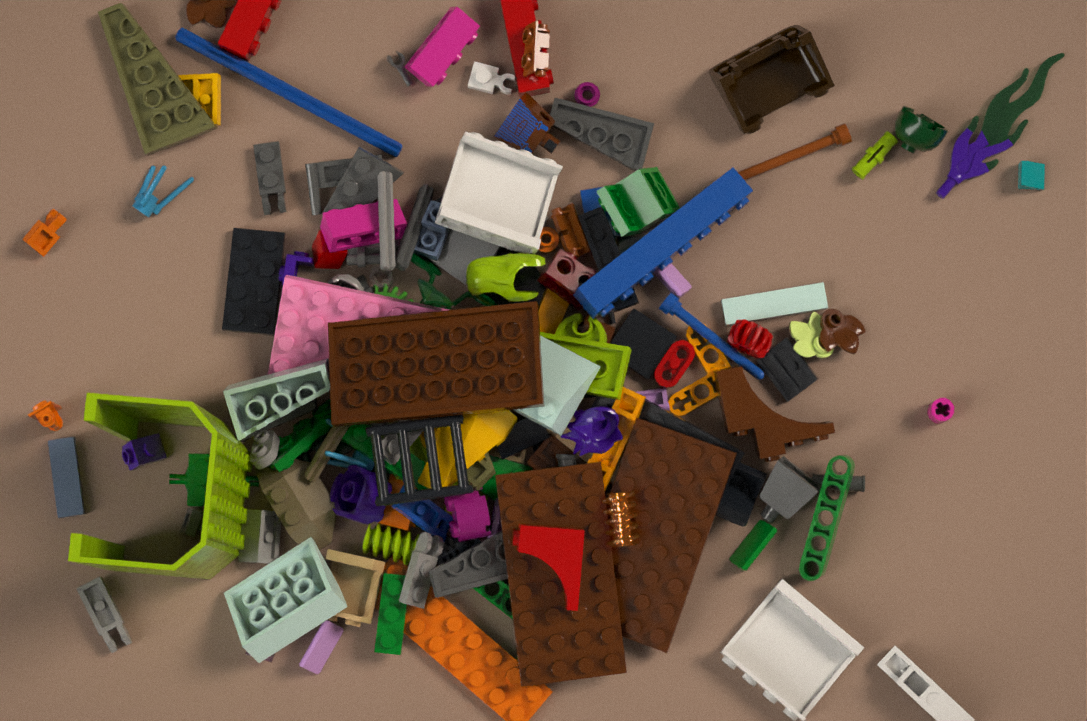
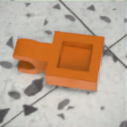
(42, 235)

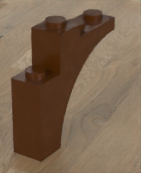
(770, 430)

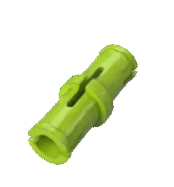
(886, 142)

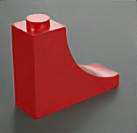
(560, 550)

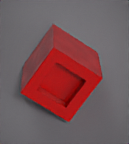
(323, 258)

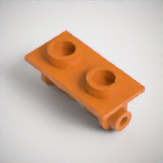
(47, 415)

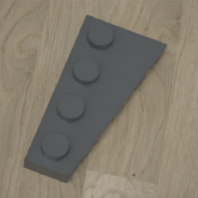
(471, 568)

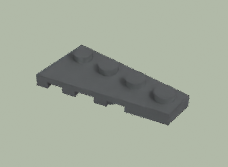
(610, 133)

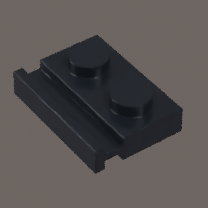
(787, 369)

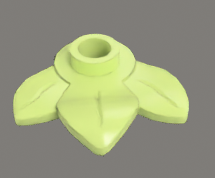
(808, 337)

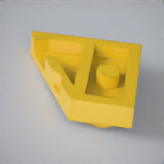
(207, 91)

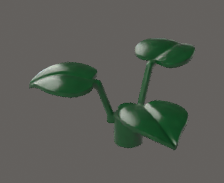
(435, 298)

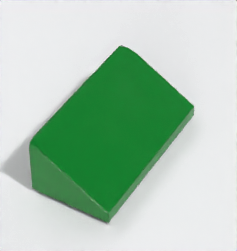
(752, 545)

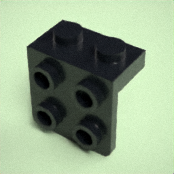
(741, 495)

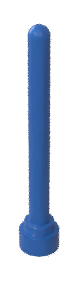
(673, 306)

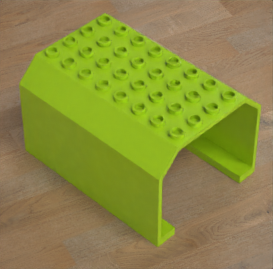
(224, 489)

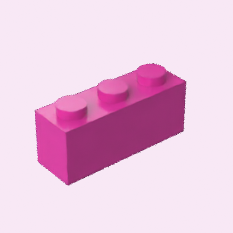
(443, 47)
(357, 226)

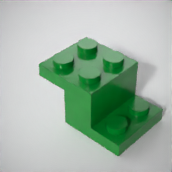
(638, 201)

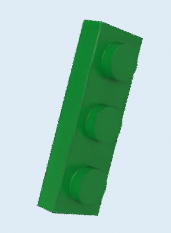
(391, 616)

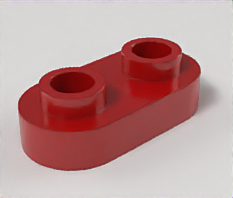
(673, 364)

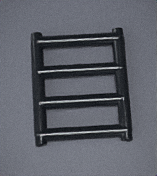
(402, 430)

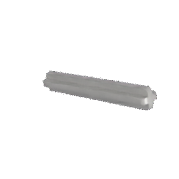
(386, 221)

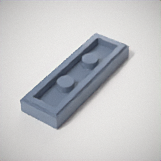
(66, 477)

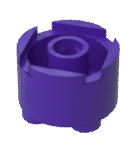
(356, 494)

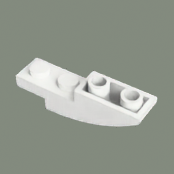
(922, 687)

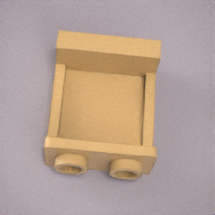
(359, 582)

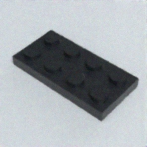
(253, 281)

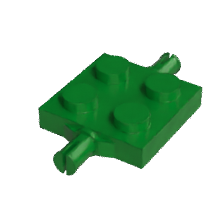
(196, 478)

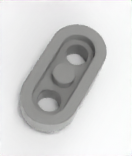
(264, 448)

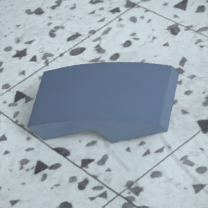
(432, 235)

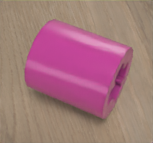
(940, 418)

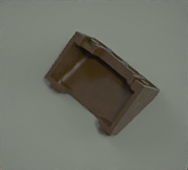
(771, 76)

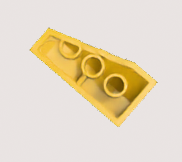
(479, 436)

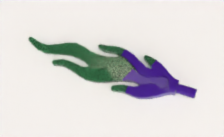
(993, 138)

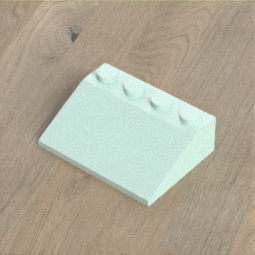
(564, 384)
(284, 600)

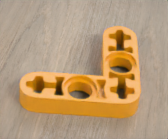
(721, 363)

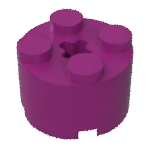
(469, 516)

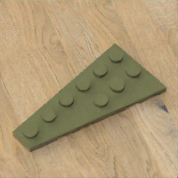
(156, 95)

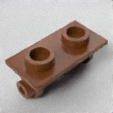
(533, 61)
(573, 237)

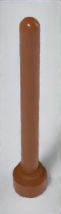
(838, 136)

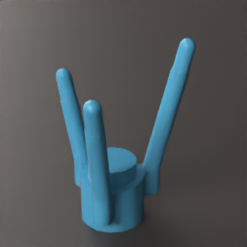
(146, 202)
(356, 459)

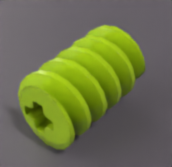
(389, 543)

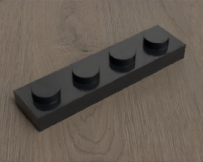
(603, 246)

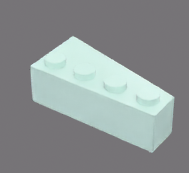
(272, 396)

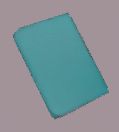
(1031, 175)

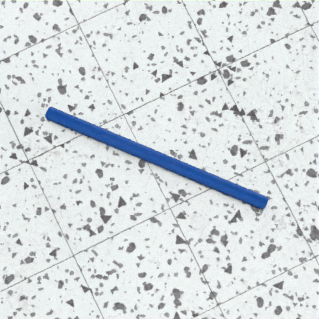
(289, 92)

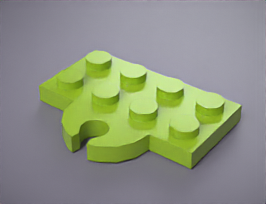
(594, 347)

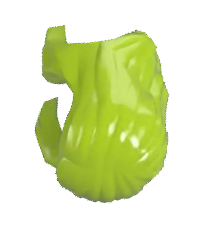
(498, 275)

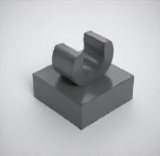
(192, 522)

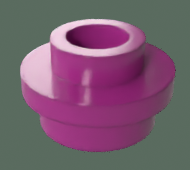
(587, 87)

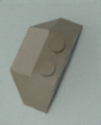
(299, 503)

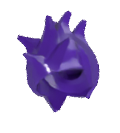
(594, 430)

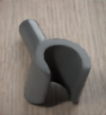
(400, 67)

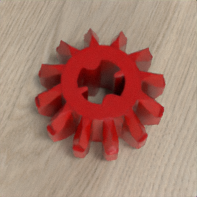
(750, 338)

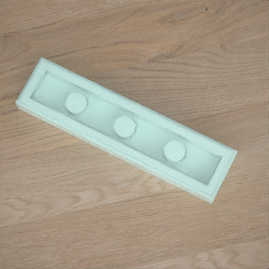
(775, 303)

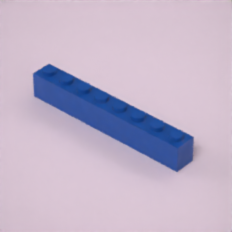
(663, 243)

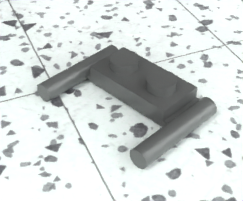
(324, 175)

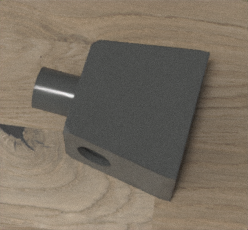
(787, 490)

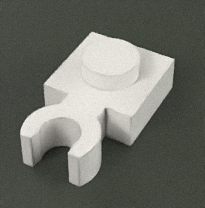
(486, 78)

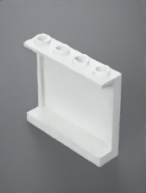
(498, 193)
(790, 650)

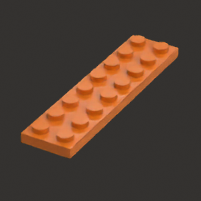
(469, 654)

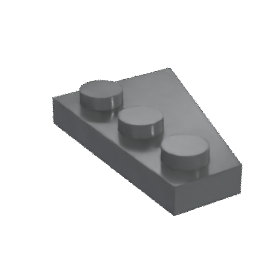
(360, 181)

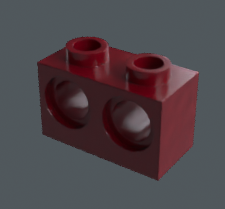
(565, 284)

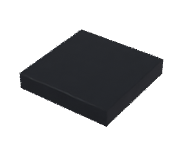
(647, 340)

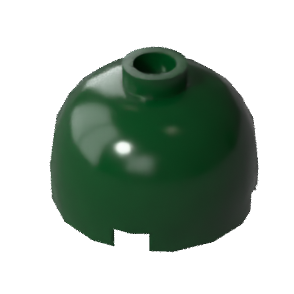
(918, 131)

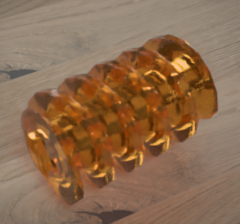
(620, 519)

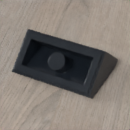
(522, 436)

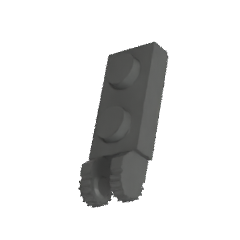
(270, 174)

